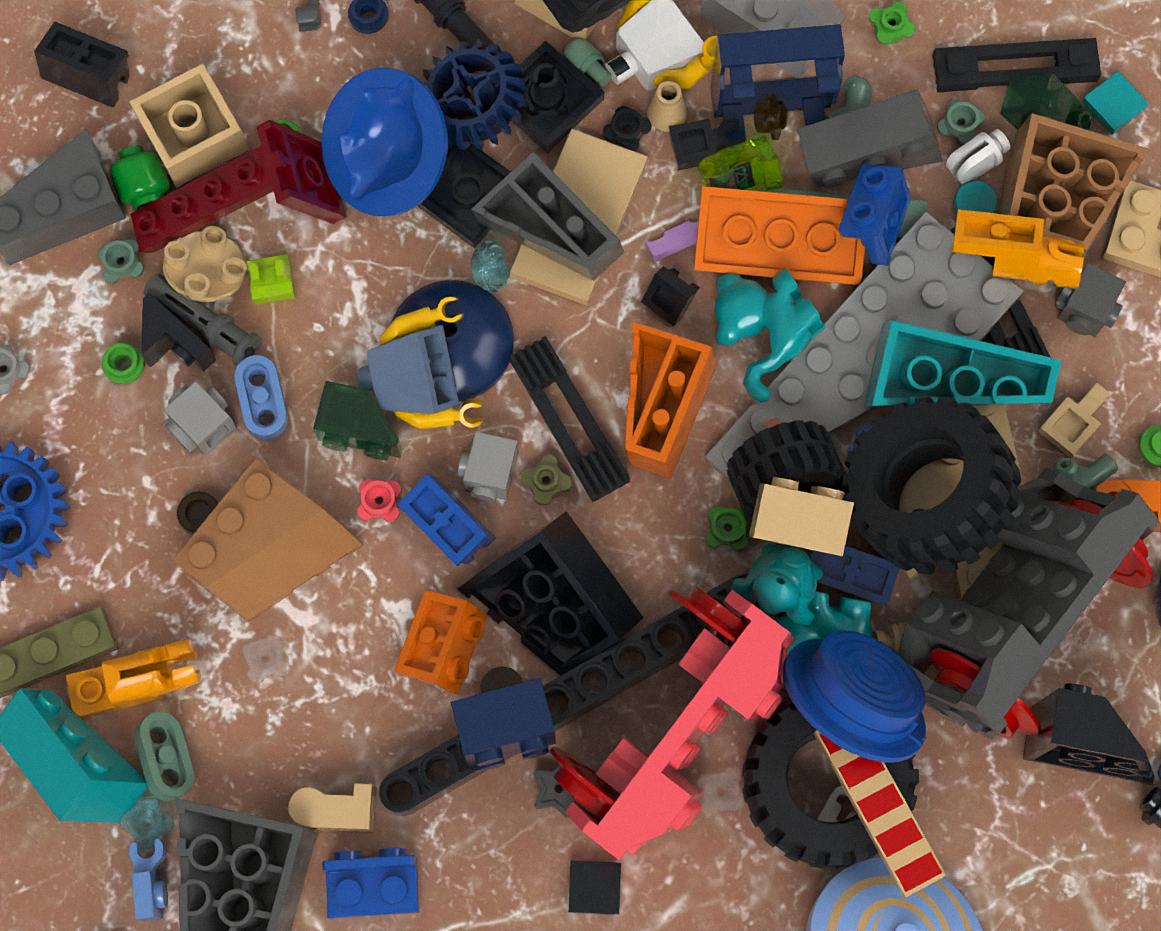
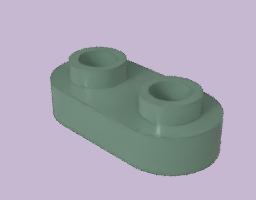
(167, 758)

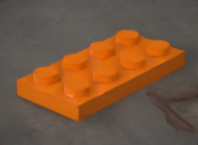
(775, 231)

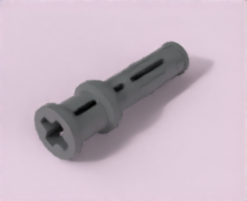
(216, 332)

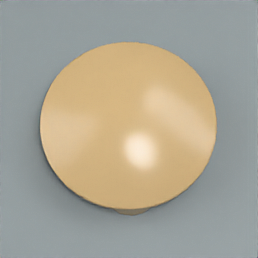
(205, 265)

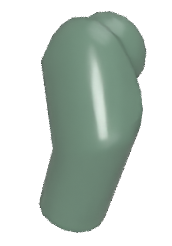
(857, 96)
(1088, 476)

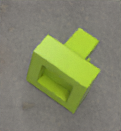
(270, 279)

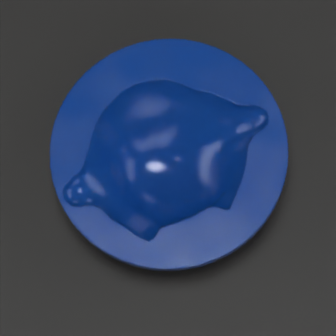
(384, 142)
(858, 695)

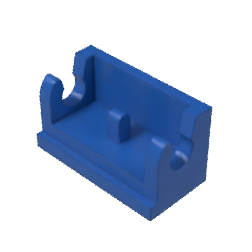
(445, 520)

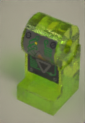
(743, 167)

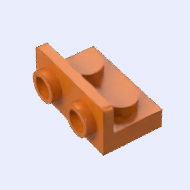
(441, 641)

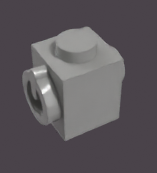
(198, 418)

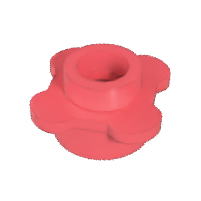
(373, 489)

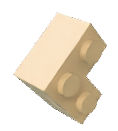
(802, 518)

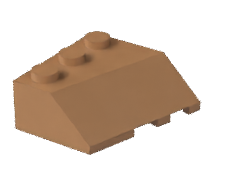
(262, 543)

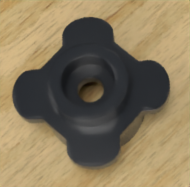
(628, 117)

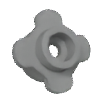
(15, 368)

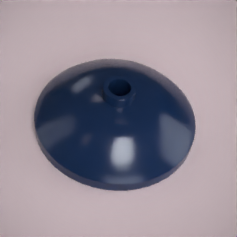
(483, 335)

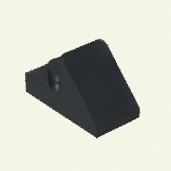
(165, 332)

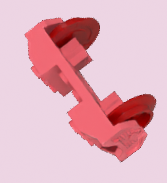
(641, 794)

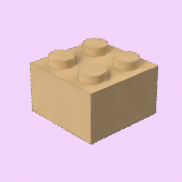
(189, 125)

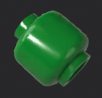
(139, 177)

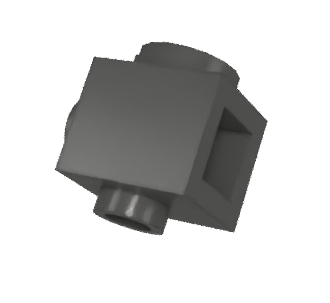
(1093, 303)

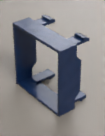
(745, 49)

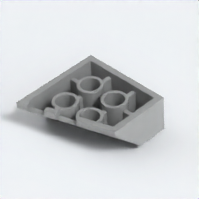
(765, 15)

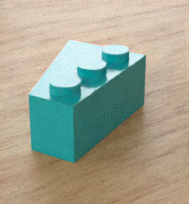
(67, 759)

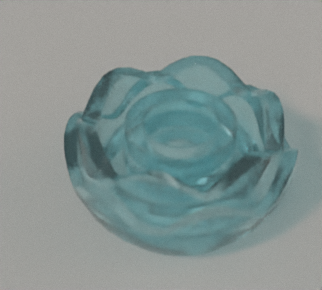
(488, 266)

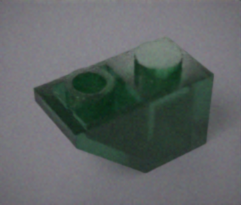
(1045, 97)
(353, 420)

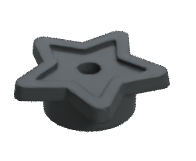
(547, 796)

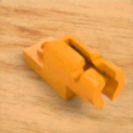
(1019, 248)
(132, 679)

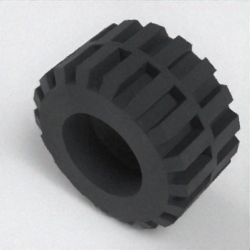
(785, 451)

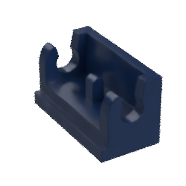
(857, 573)

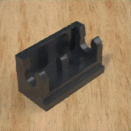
(82, 63)

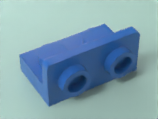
(877, 210)
(371, 884)

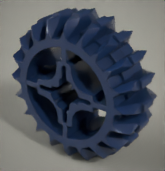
(502, 84)

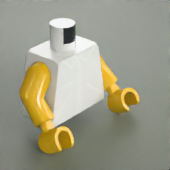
(659, 46)

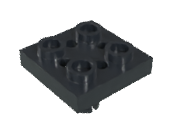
(546, 79)

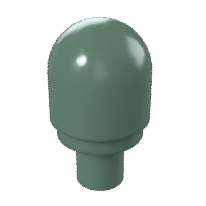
(587, 60)

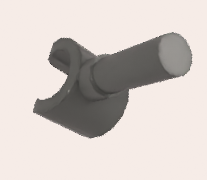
(308, 16)

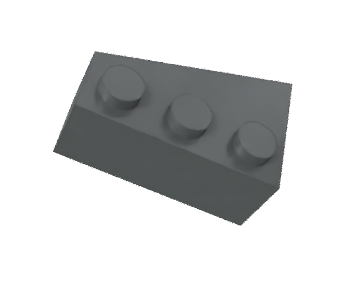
(58, 202)

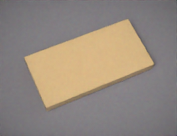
(605, 181)

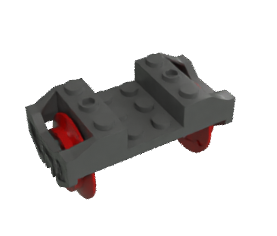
(1026, 601)

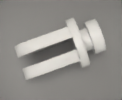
(978, 156)

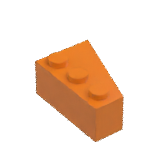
(664, 396)

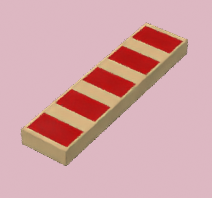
(885, 818)

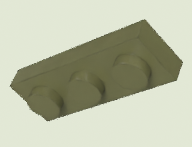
(55, 650)

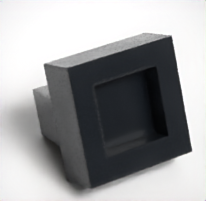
(669, 295)

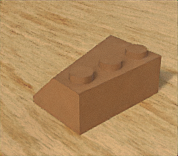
(1066, 177)

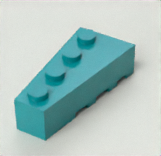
(936, 364)

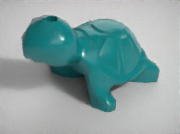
(782, 582)

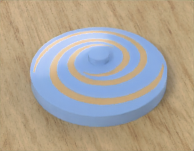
(869, 900)

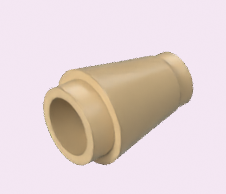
(667, 107)

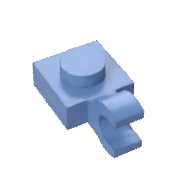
(148, 891)

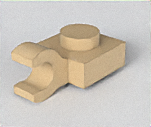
(1072, 422)

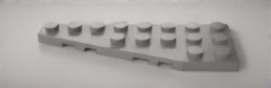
(919, 287)

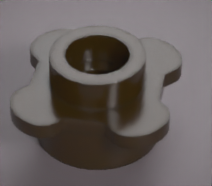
(770, 116)

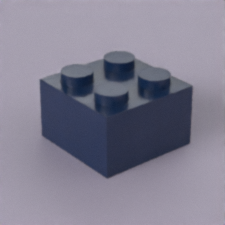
(504, 724)

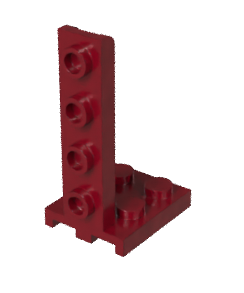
(283, 164)

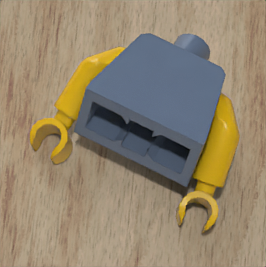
(415, 373)

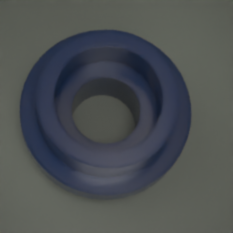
(372, 25)

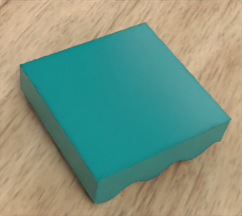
(1115, 102)

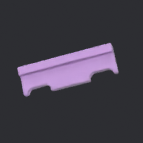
(673, 240)

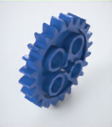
(35, 515)

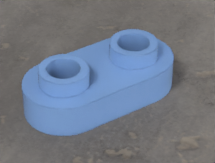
(261, 399)

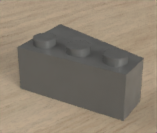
(883, 133)
(549, 218)

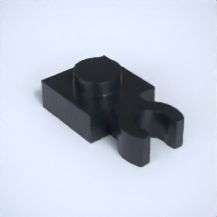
(697, 140)

